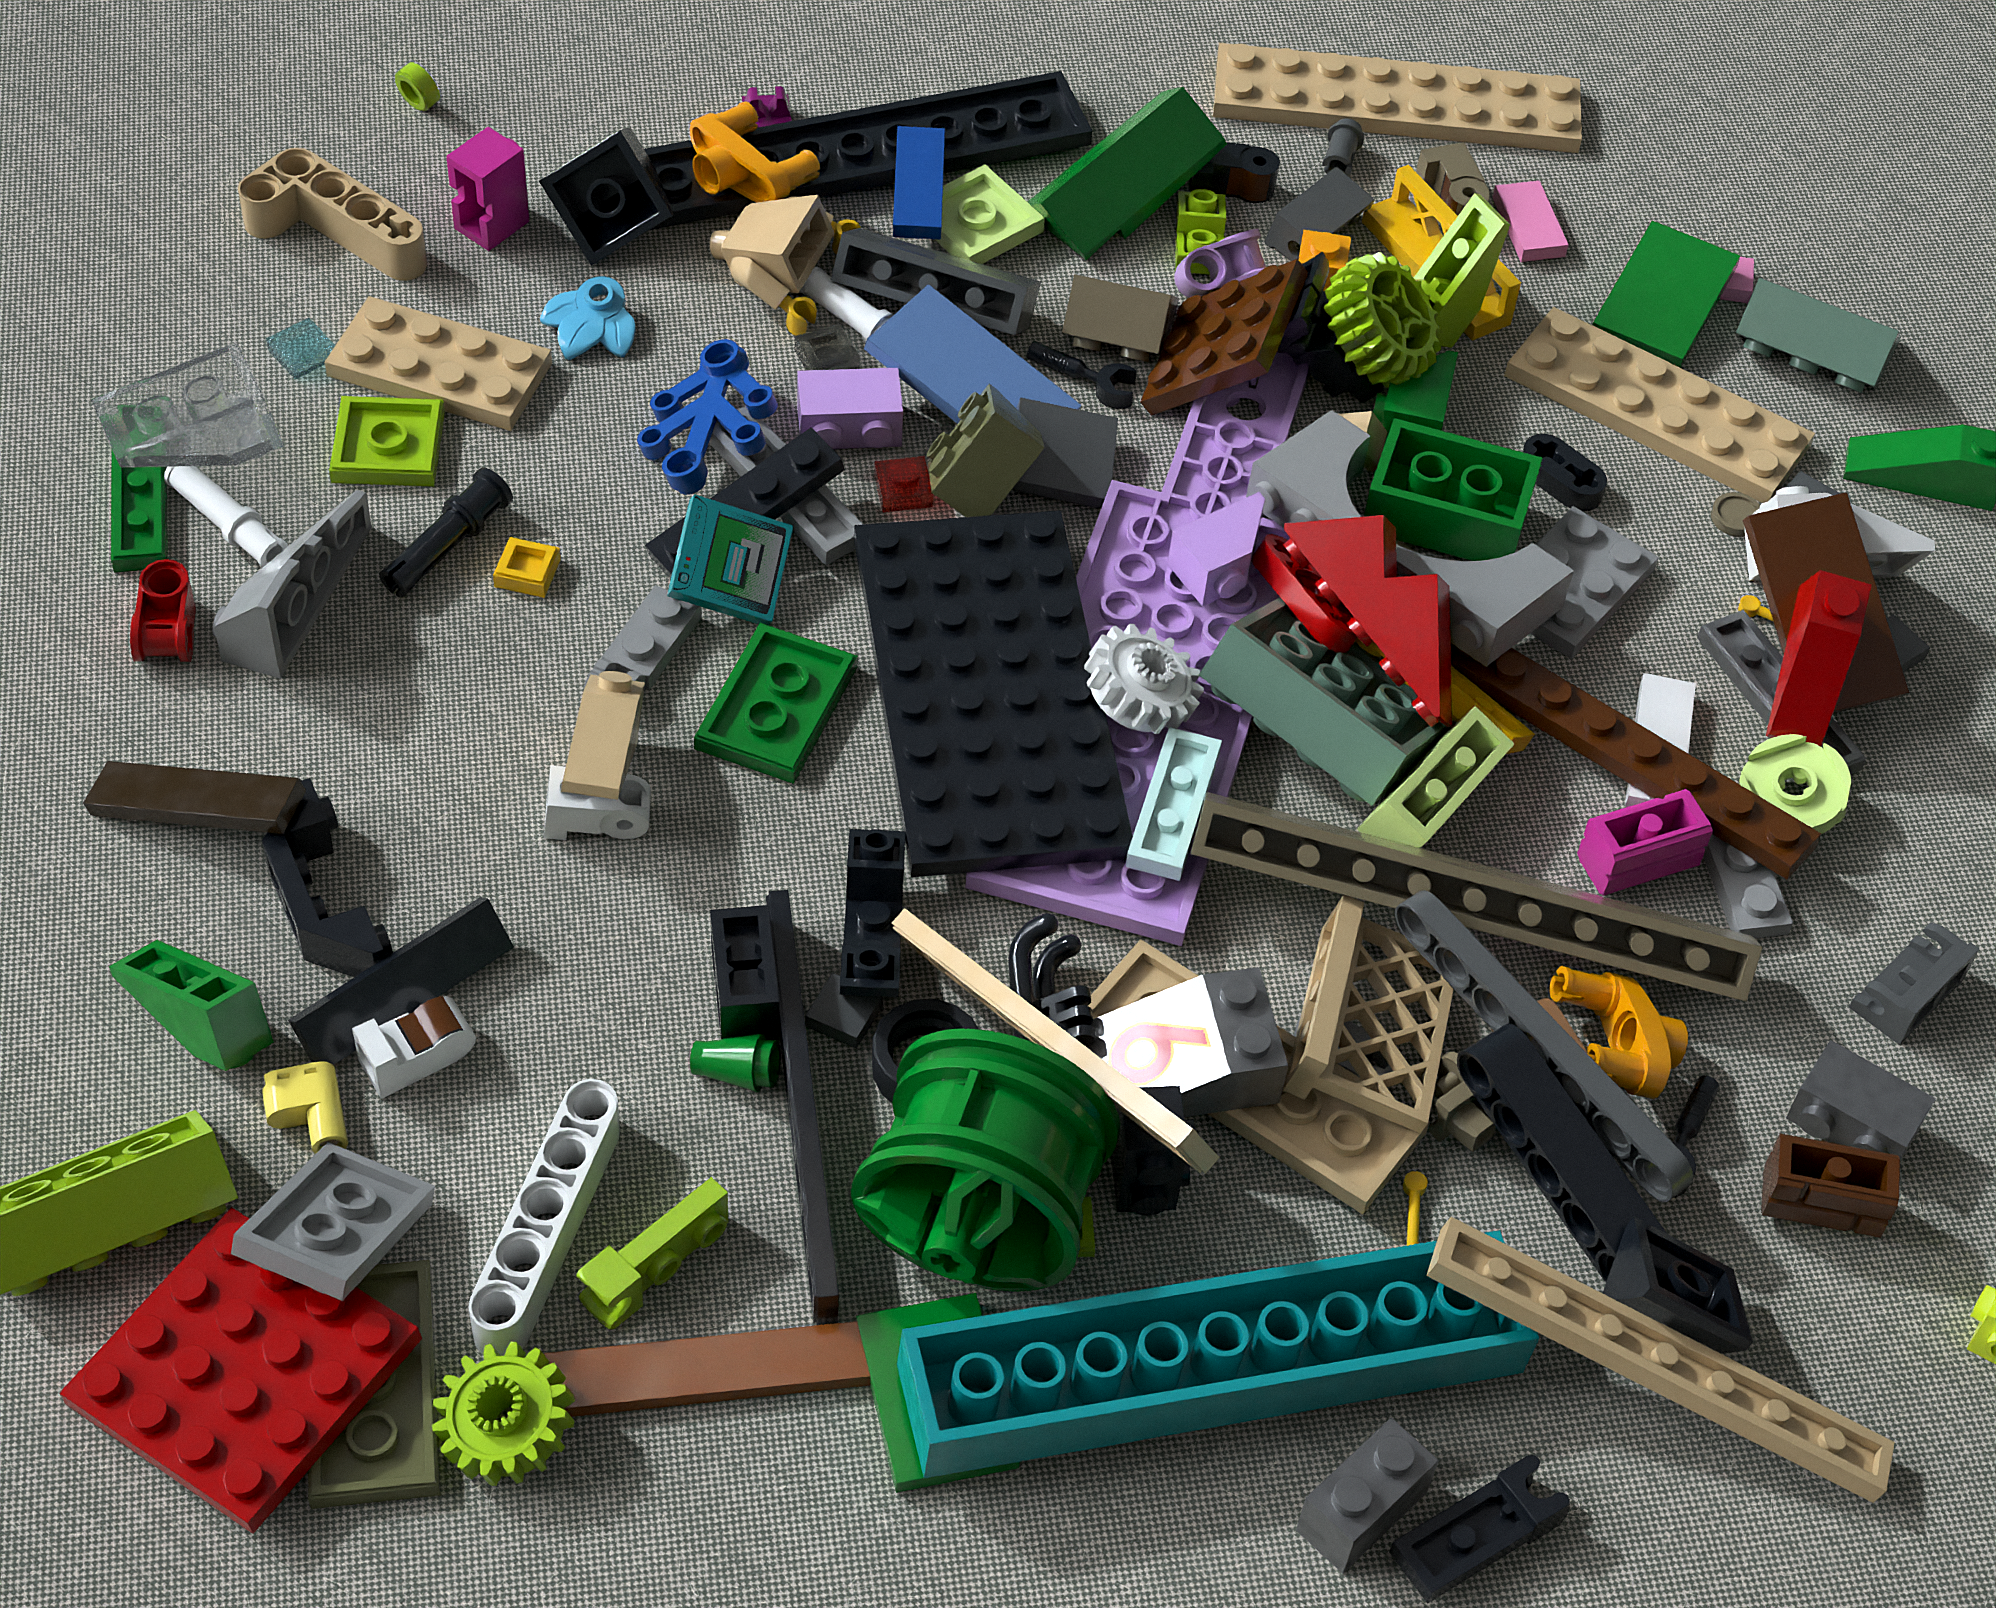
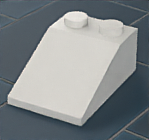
(1888, 546)

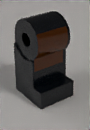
(1239, 173)

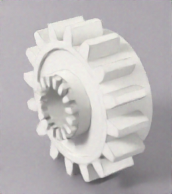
(1142, 680)

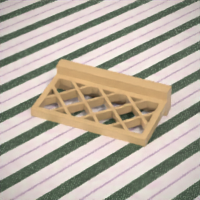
(1326, 1011)

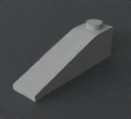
(284, 598)

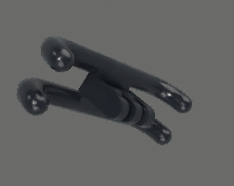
(1066, 1008)

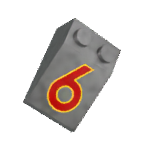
(1202, 1035)

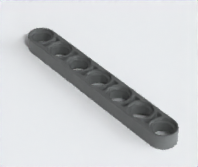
(1501, 1001)

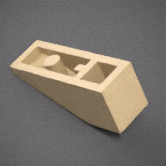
(604, 735)

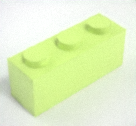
(1439, 781)

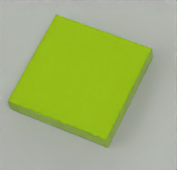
(387, 441)

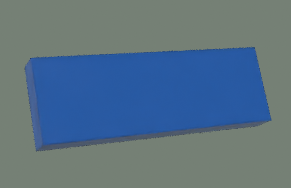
(918, 183)

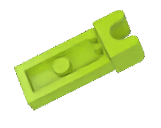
(654, 1256)

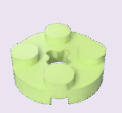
(1820, 768)

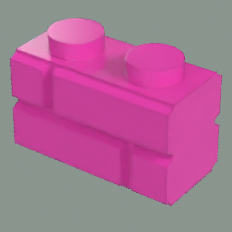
(1644, 842)

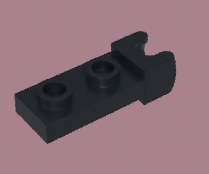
(1478, 1530)

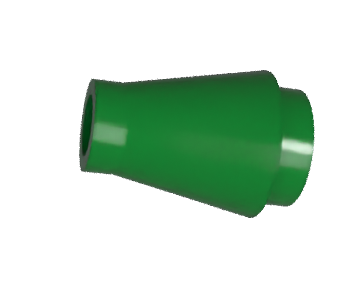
(739, 1061)

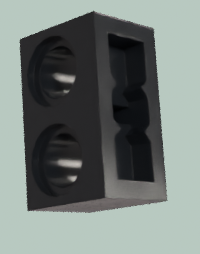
(744, 972)

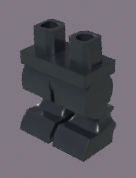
(1312, 342)

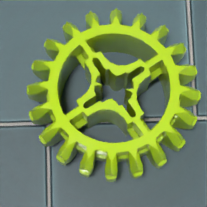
(1382, 319)

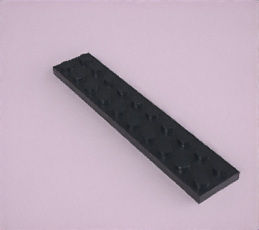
(860, 144)

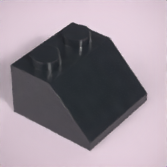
(608, 195)

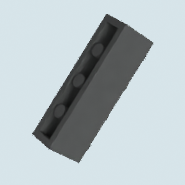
(904, 269)

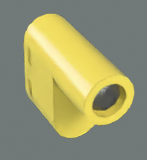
(309, 1097)

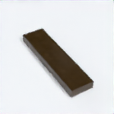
(195, 797)

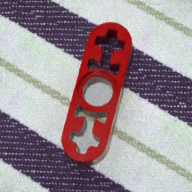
(1301, 595)

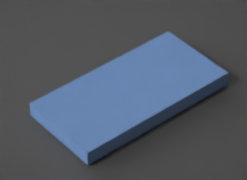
(952, 356)

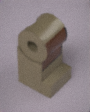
(1452, 174)

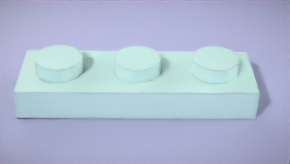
(1173, 804)

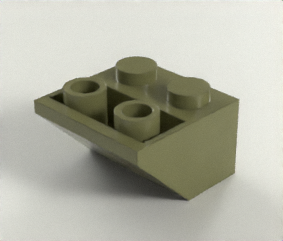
(982, 454)

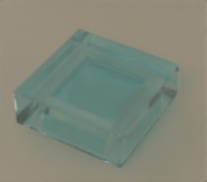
(300, 348)

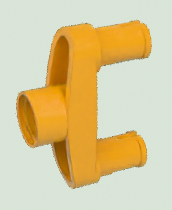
(731, 162)
(1640, 1040)

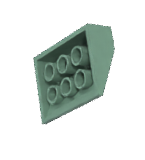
(1322, 702)

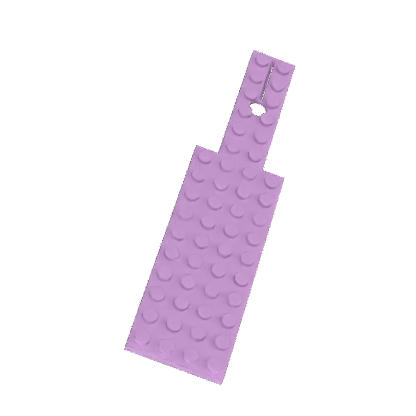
(1129, 581)

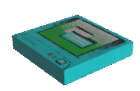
(730, 560)

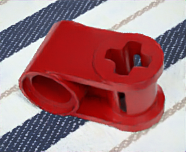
(163, 613)

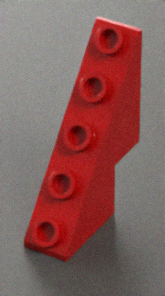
(1400, 614)

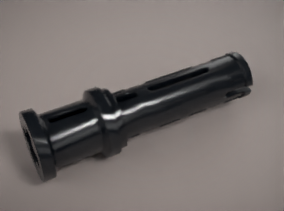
(461, 518)

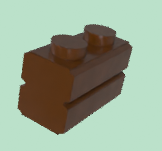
(1830, 1185)

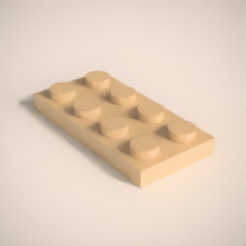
(438, 358)

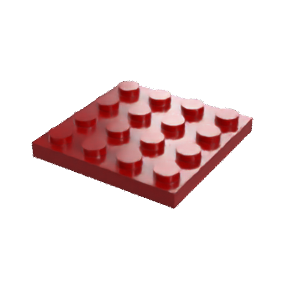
(238, 1375)

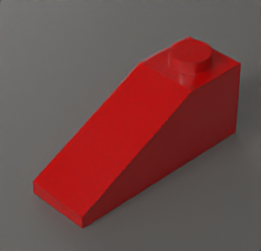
(1817, 654)

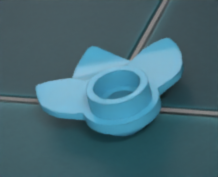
(587, 322)

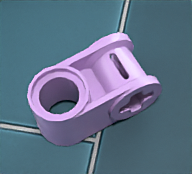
(1226, 260)

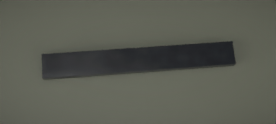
(803, 1116)

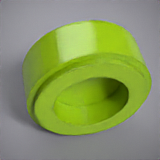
(417, 86)

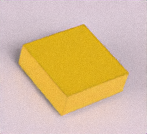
(527, 567)

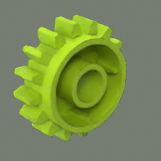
(482, 1393)

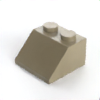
(1119, 316)

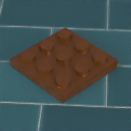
(1224, 337)

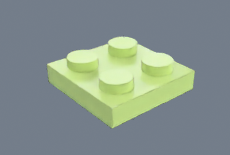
(985, 217)

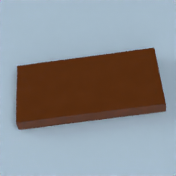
(1824, 536)

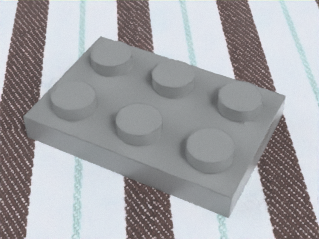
(1604, 577)
(333, 1221)

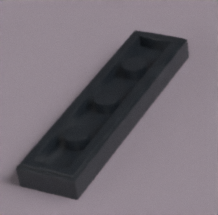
(403, 980)

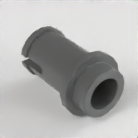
(1344, 139)

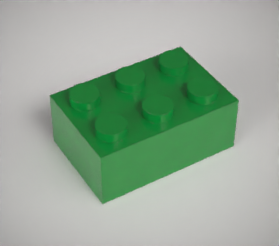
(1452, 491)

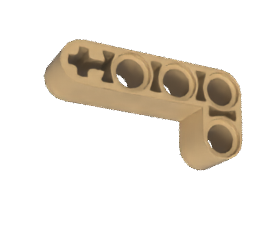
(310, 189)

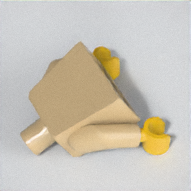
(776, 250)

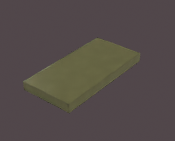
(390, 1443)

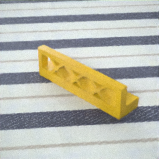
(1413, 234)

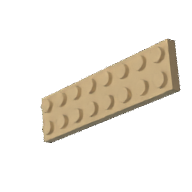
(1398, 97)

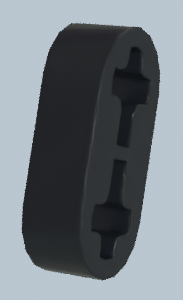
(1567, 473)

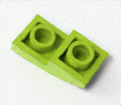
(1198, 224)

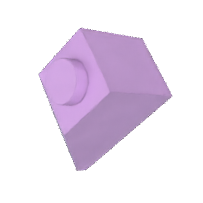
(1217, 550)

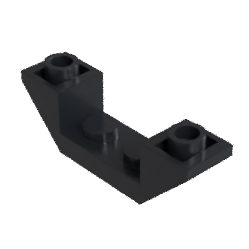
(872, 903)
(337, 942)

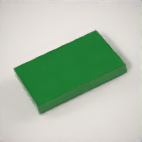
(1667, 292)
(776, 703)
(881, 1343)

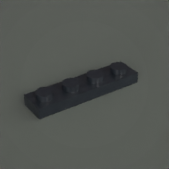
(766, 489)

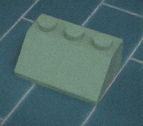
(1817, 335)

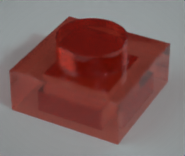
(903, 484)

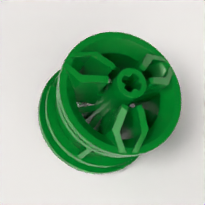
(987, 1160)

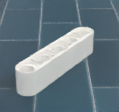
(545, 1241)

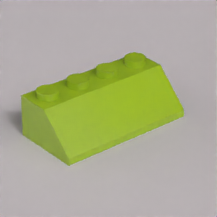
(110, 1199)

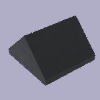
(1679, 1288)

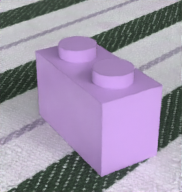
(851, 406)

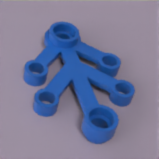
(720, 365)

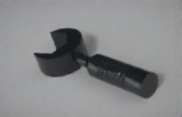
(1076, 368)
(1694, 1115)

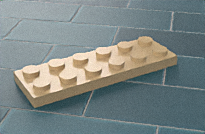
(1660, 405)
(1318, 1137)

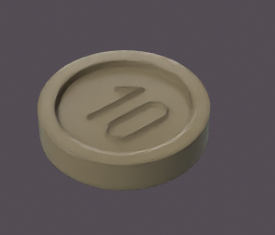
(1731, 510)

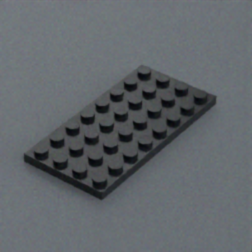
(989, 694)

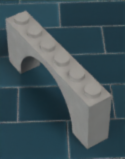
(1490, 600)

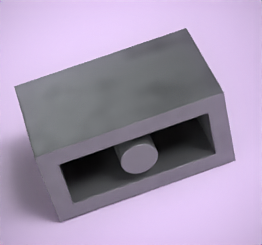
(1859, 1104)
(1366, 1495)

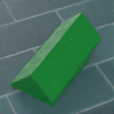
(1129, 173)

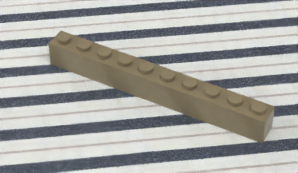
(1478, 896)

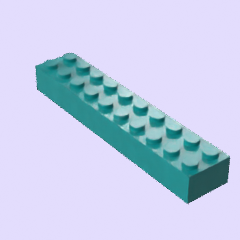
(1195, 1357)

